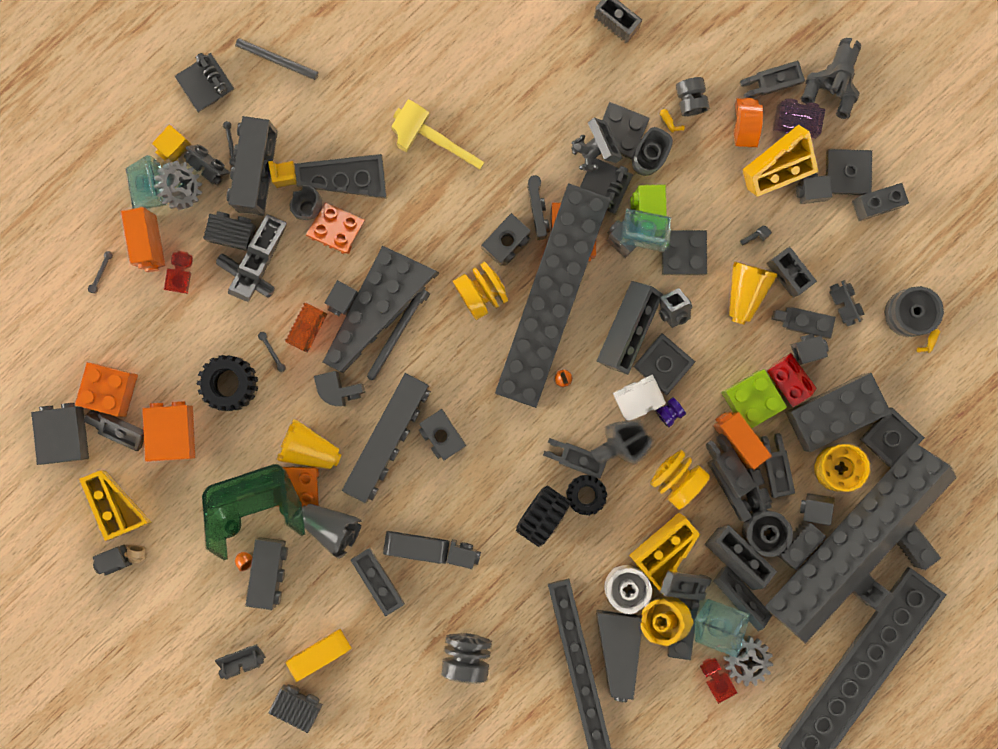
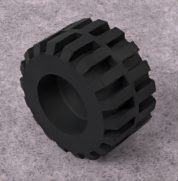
(210, 377)
(543, 516)

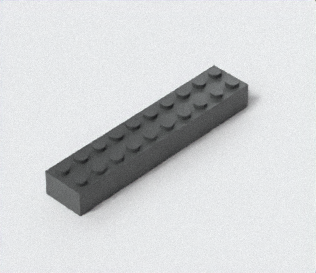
(861, 541)

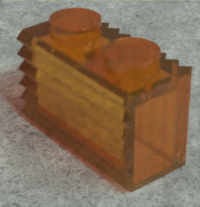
(306, 327)

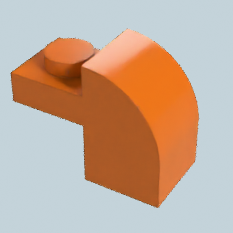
(748, 122)

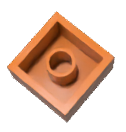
(106, 389)

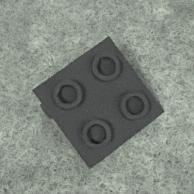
(204, 81)
(608, 182)

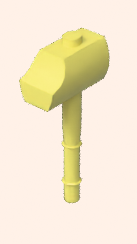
(411, 122)

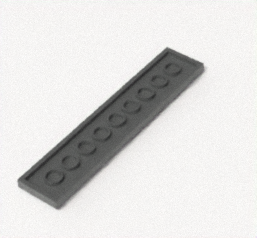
(552, 295)
(865, 665)

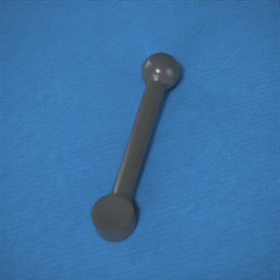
(227, 125)
(93, 288)
(263, 336)

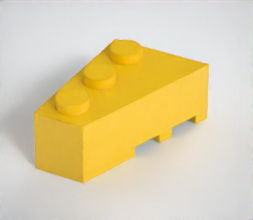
(782, 163)
(111, 506)
(665, 549)

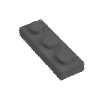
(740, 506)
(377, 581)
(743, 597)

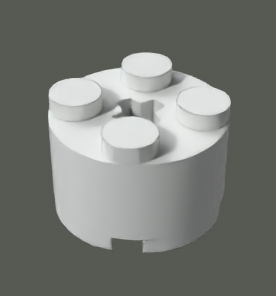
(639, 398)
(636, 598)

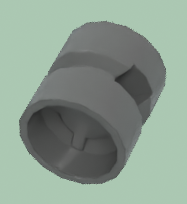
(692, 96)

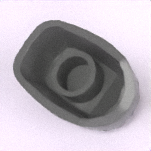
(652, 151)

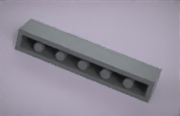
(385, 438)

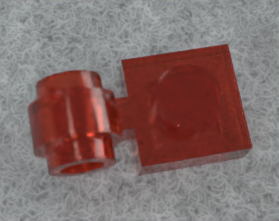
(177, 279)
(719, 684)

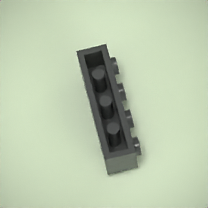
(627, 331)

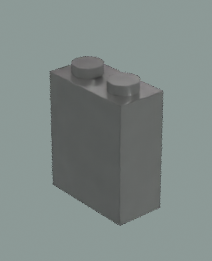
(59, 434)

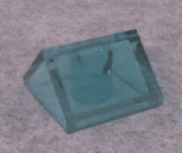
(142, 182)
(646, 230)
(721, 627)

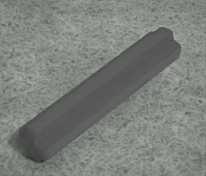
(232, 267)

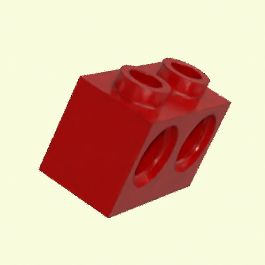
(791, 380)

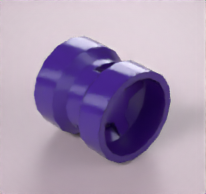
(670, 412)

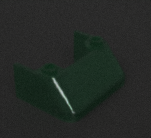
(244, 495)

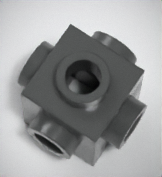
(675, 308)

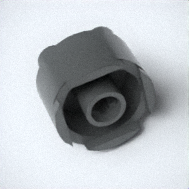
(773, 543)

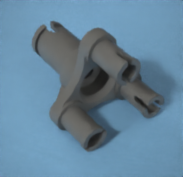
(837, 79)

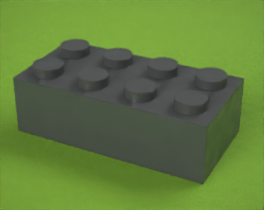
(251, 168)
(838, 412)

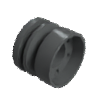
(466, 663)

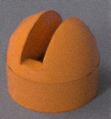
(559, 381)
(243, 561)

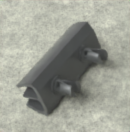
(624, 440)

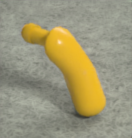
(669, 121)
(932, 339)

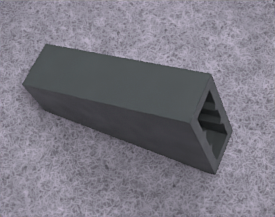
(620, 646)

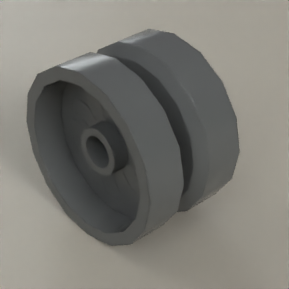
(926, 316)

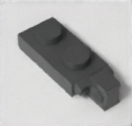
(805, 321)
(116, 429)

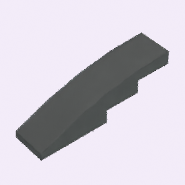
(257, 258)

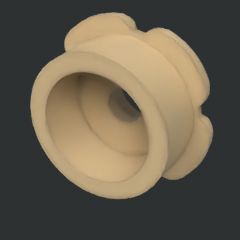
(135, 554)

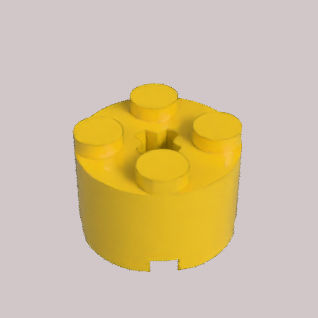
(654, 618)

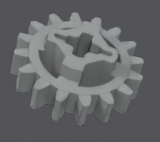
(170, 176)
(748, 670)

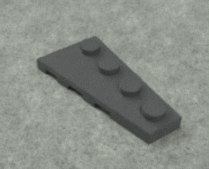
(346, 175)

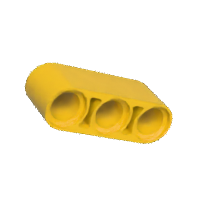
(318, 655)

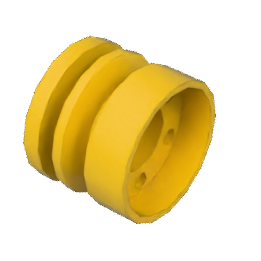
(480, 290)
(854, 464)
(676, 476)

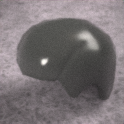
(306, 203)

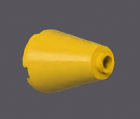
(748, 290)
(307, 448)

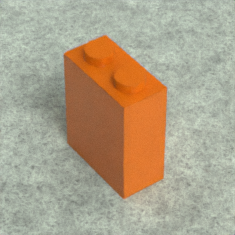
(143, 239)
(168, 432)
(742, 439)

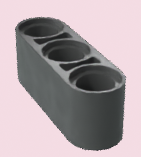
(416, 547)

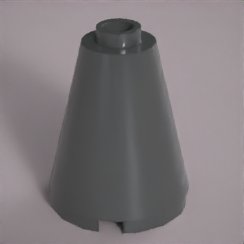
(331, 528)

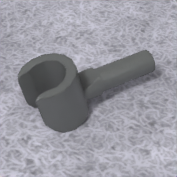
(763, 232)

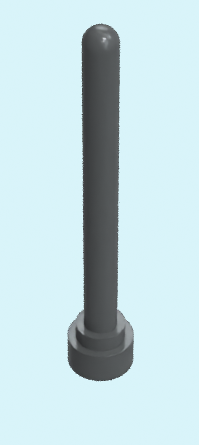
(419, 298)

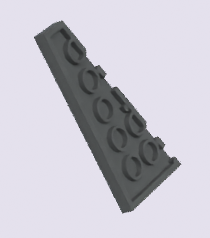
(381, 299)

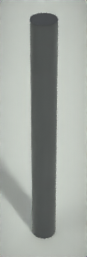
(277, 59)

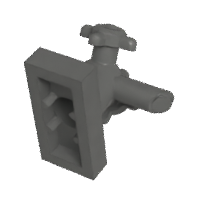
(602, 143)

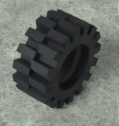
(600, 495)

